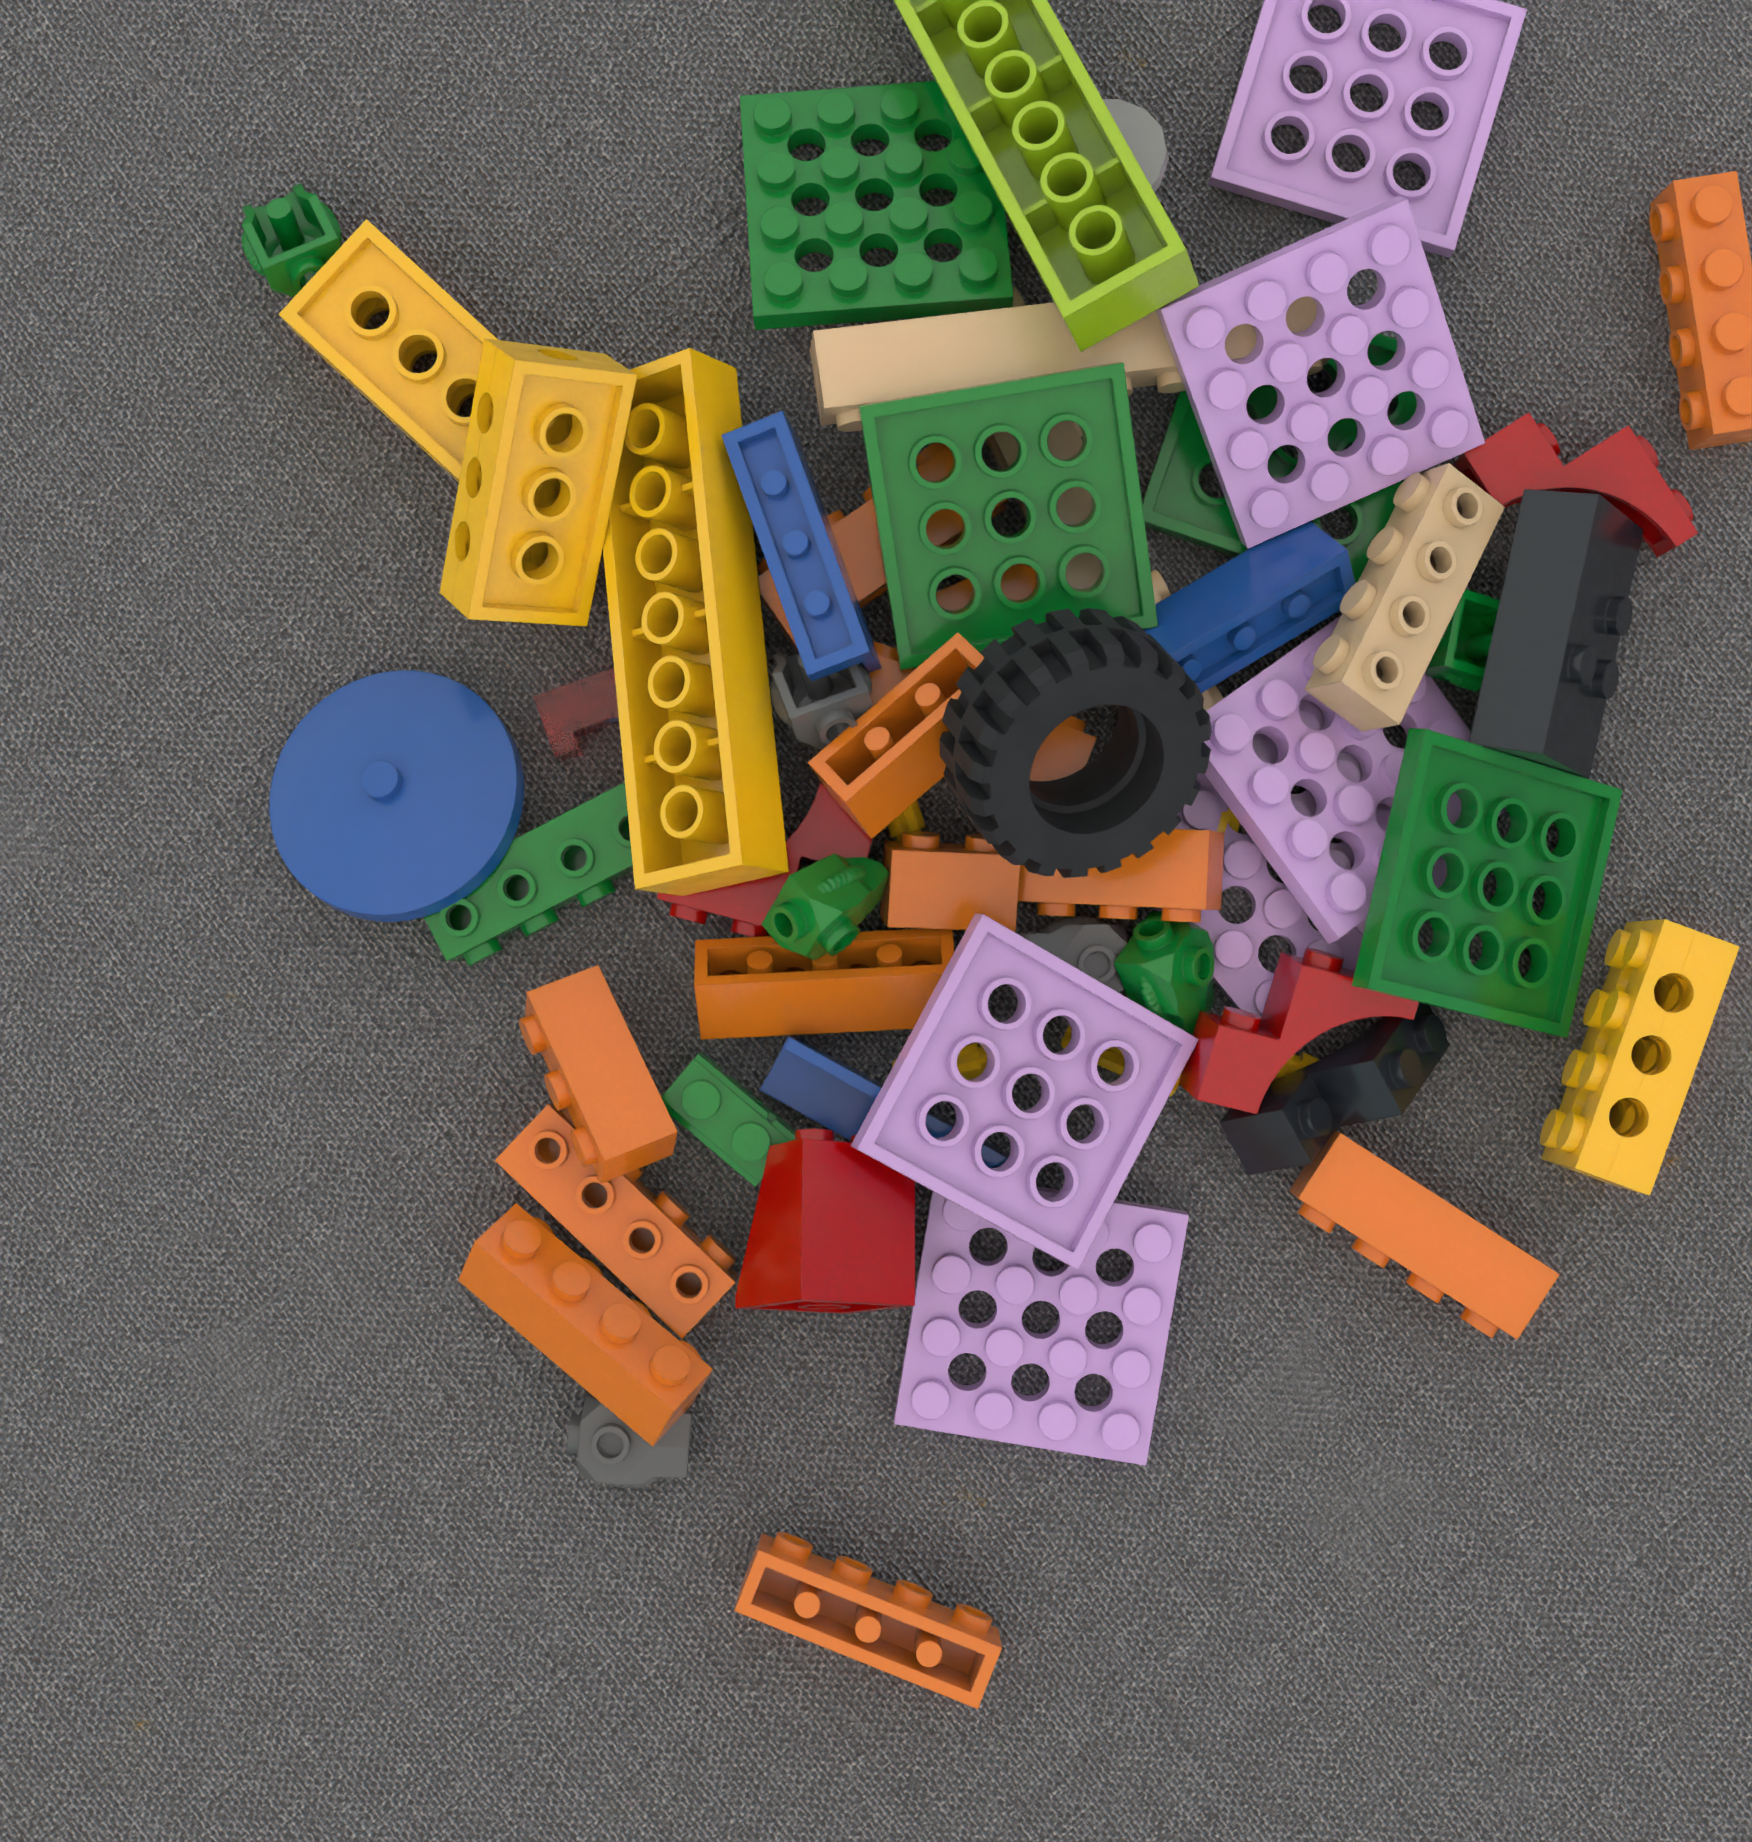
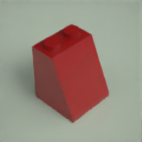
(829, 1231)

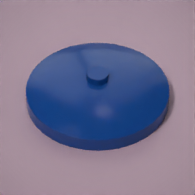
(396, 796)

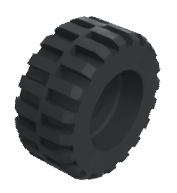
(1117, 798)

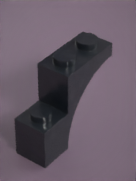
(1355, 1084)

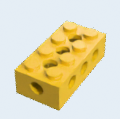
(423, 319)
(536, 483)
(1660, 1010)

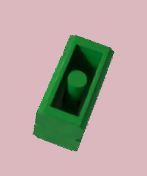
(726, 1117)

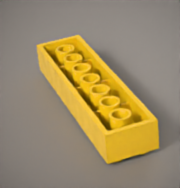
(690, 640)

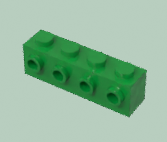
(539, 874)

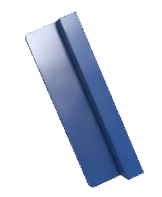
(800, 547)
(1253, 603)
(839, 1094)

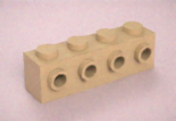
(1404, 598)

